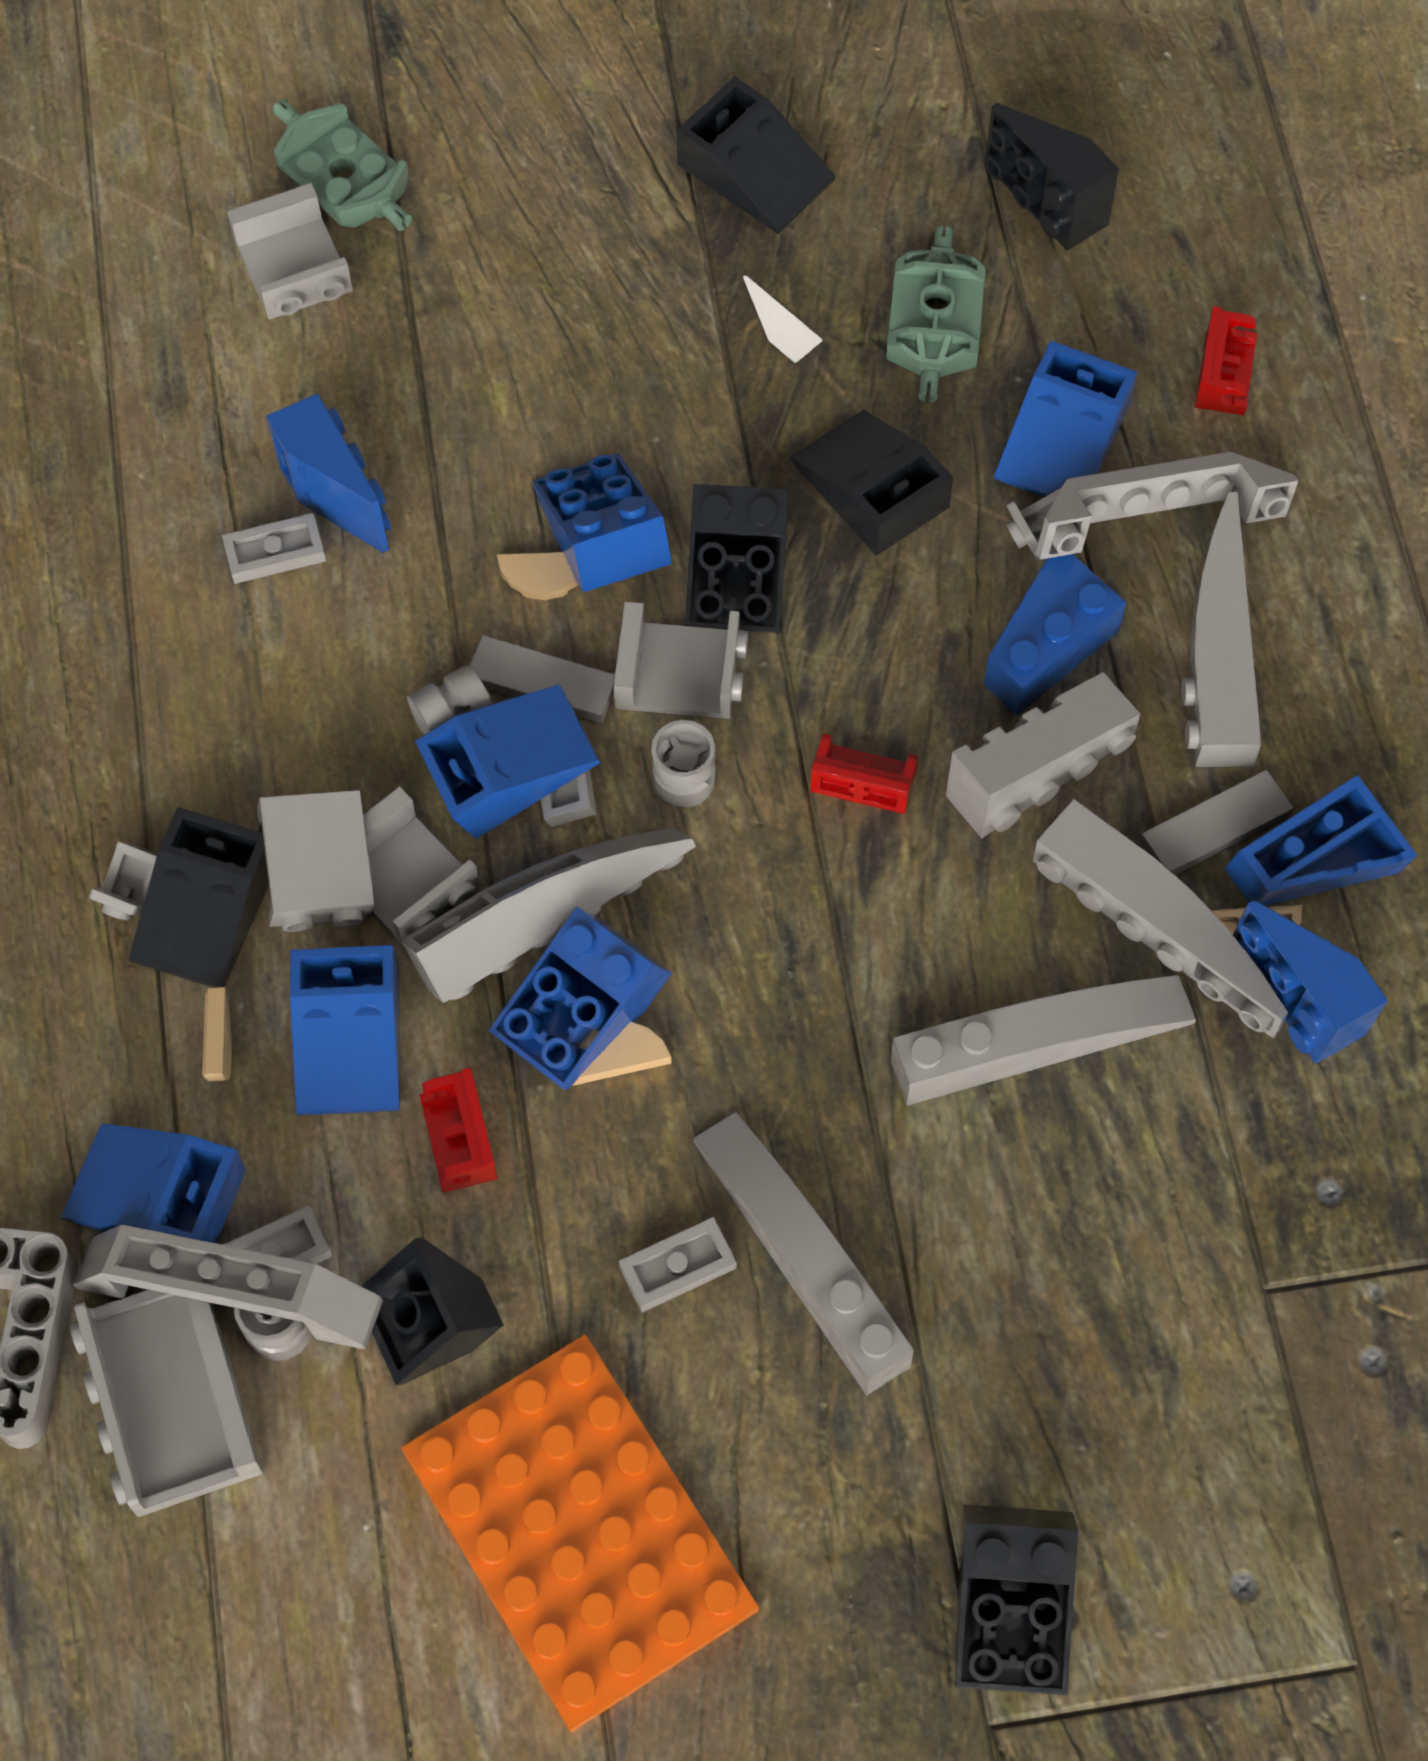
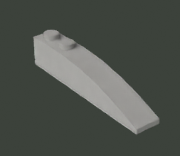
(1221, 662)
(1035, 1035)
(807, 1254)

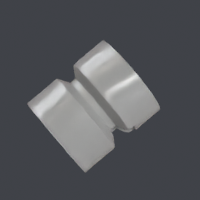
(459, 694)
(683, 763)
(271, 1335)

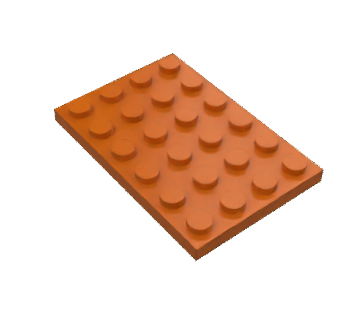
(579, 1532)

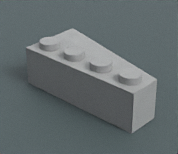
(1040, 754)

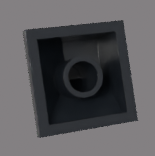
(429, 1311)

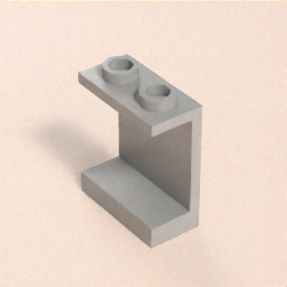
(289, 251)
(678, 666)
(316, 859)
(411, 869)

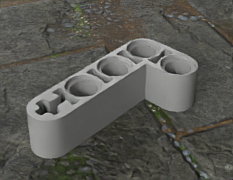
(40, 1339)

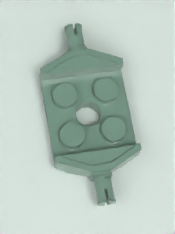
(326, 142)
(930, 339)

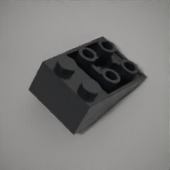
(752, 156)
(1052, 174)
(876, 479)
(737, 557)
(201, 898)
(1015, 1599)

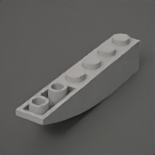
(532, 907)
(1157, 909)

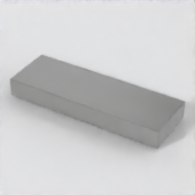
(521, 671)
(1217, 823)

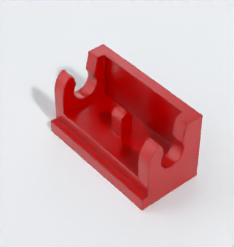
(1226, 362)
(863, 776)
(457, 1131)

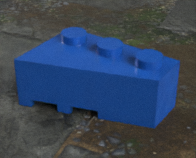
(1052, 631)
(1322, 848)

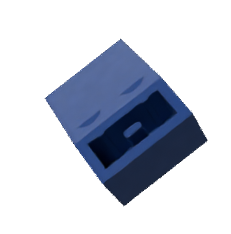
(1066, 420)
(327, 471)
(603, 521)
(506, 757)
(579, 985)
(1320, 985)
(345, 1029)
(155, 1183)

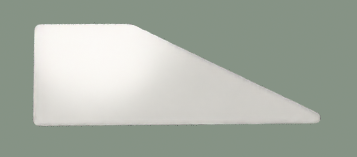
(781, 326)

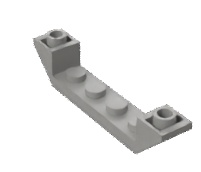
(1088, 499)
(231, 1277)

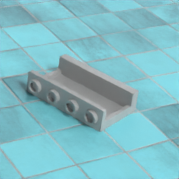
(164, 1399)

